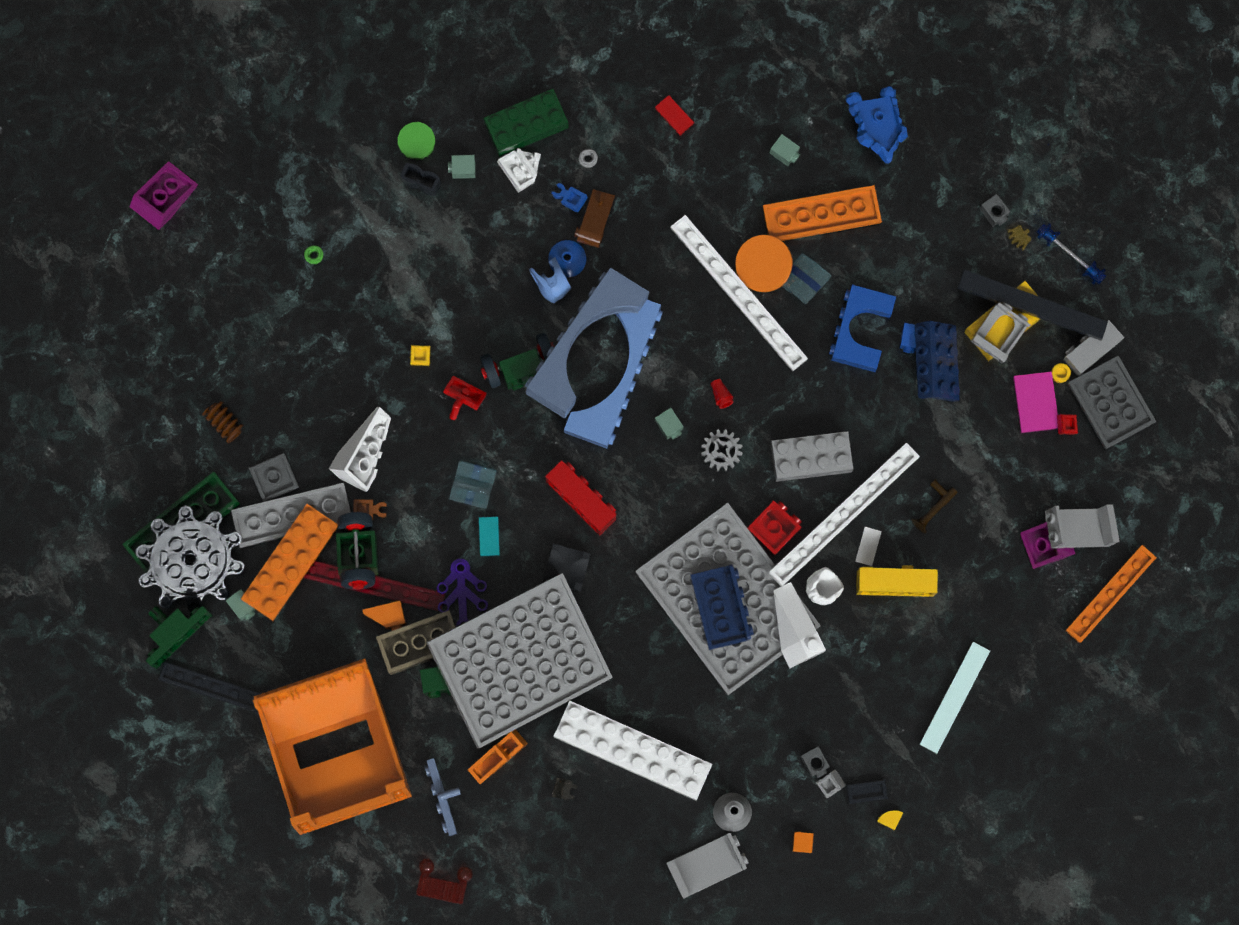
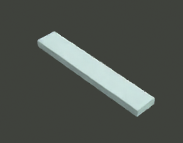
(954, 697)

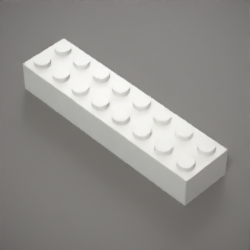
(632, 750)

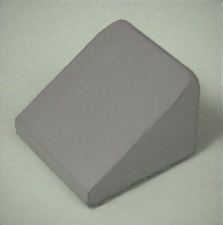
(831, 783)

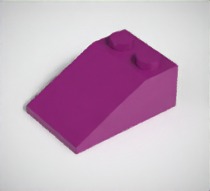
(162, 195)

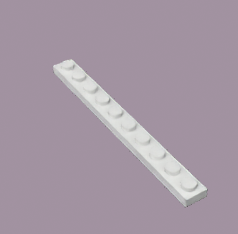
(739, 293)
(843, 514)

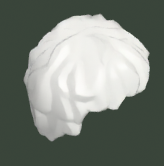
(824, 586)

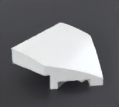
(520, 168)

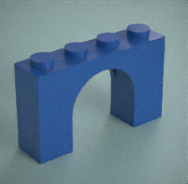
(846, 349)

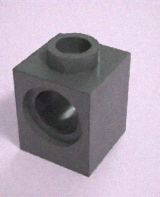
(995, 202)
(815, 753)

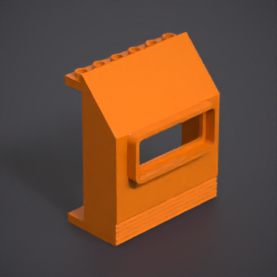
(345, 783)

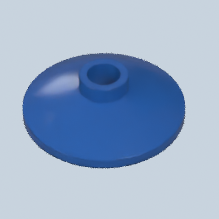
(575, 264)

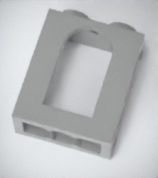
(1020, 326)

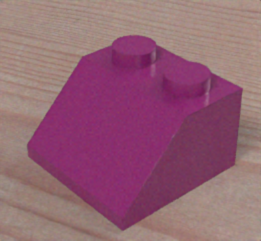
(1039, 547)

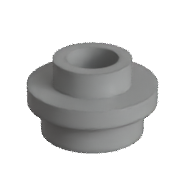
(588, 152)

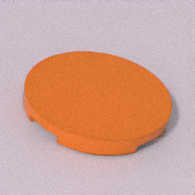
(764, 263)

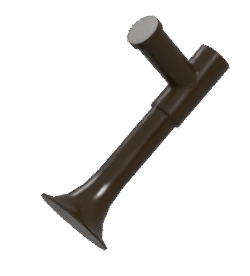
(921, 523)

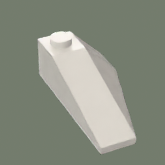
(359, 456)
(796, 631)

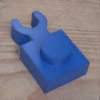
(571, 199)

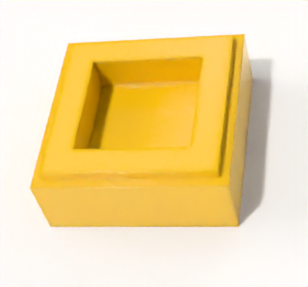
(420, 355)

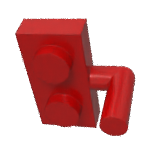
(464, 394)

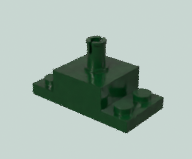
(173, 632)

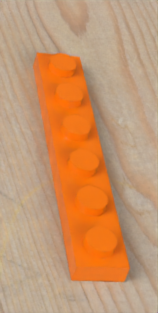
(1110, 594)

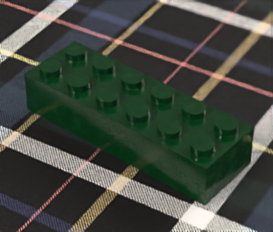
(204, 498)

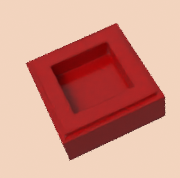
(1067, 424)

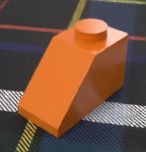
(387, 615)

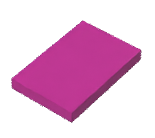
(1036, 402)

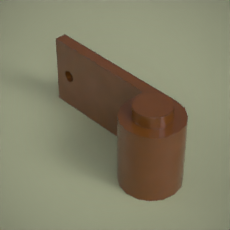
(595, 219)

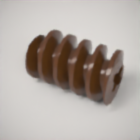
(223, 421)

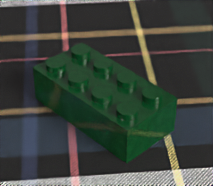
(526, 122)

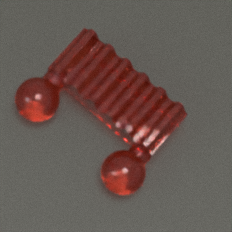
(442, 889)

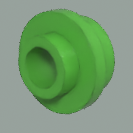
(310, 250)

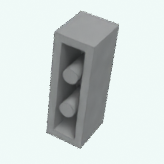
(1091, 350)

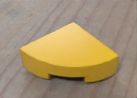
(890, 819)

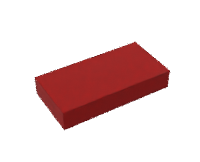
(674, 115)

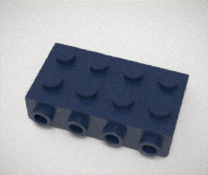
(937, 361)
(721, 607)

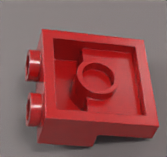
(775, 526)

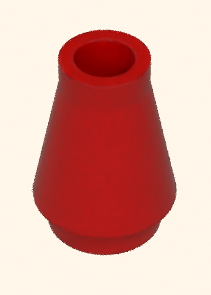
(722, 396)

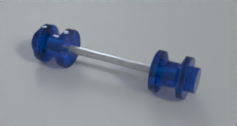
(1092, 271)

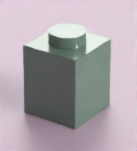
(785, 150)
(462, 166)
(669, 424)
(240, 608)

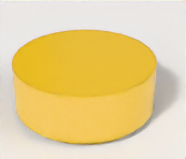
(1061, 373)

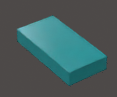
(489, 536)

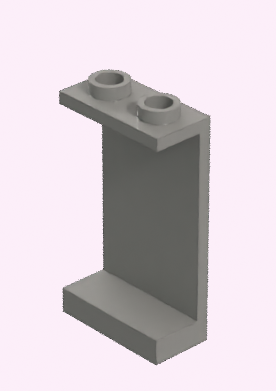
(1082, 527)
(707, 865)

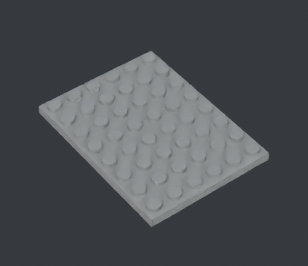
(711, 545)
(519, 660)

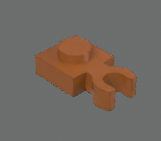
(368, 507)

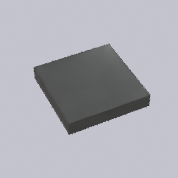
(274, 477)

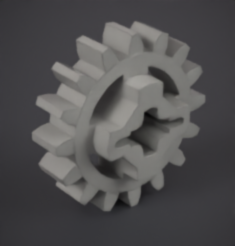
(711, 457)

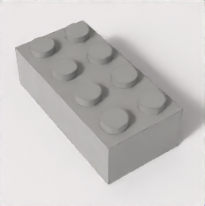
(811, 456)

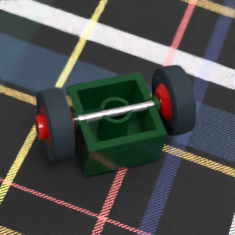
(517, 368)
(356, 551)

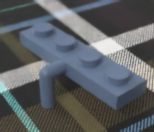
(442, 795)

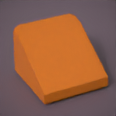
(802, 842)

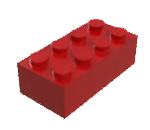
(581, 498)

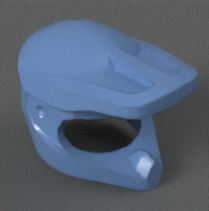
(553, 287)

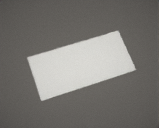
(868, 546)

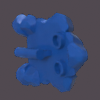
(878, 122)

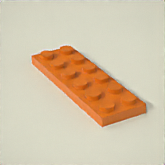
(822, 213)
(289, 562)

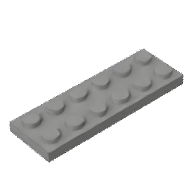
(274, 517)

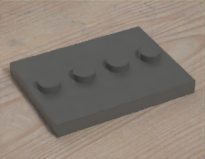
(1112, 402)

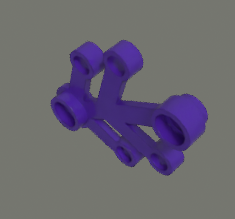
(461, 590)

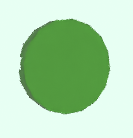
(416, 140)

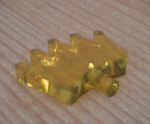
(1020, 235)

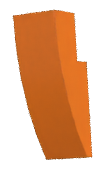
(497, 756)

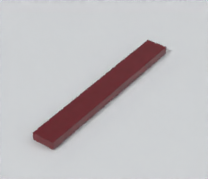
(382, 588)

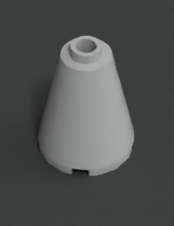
(725, 818)

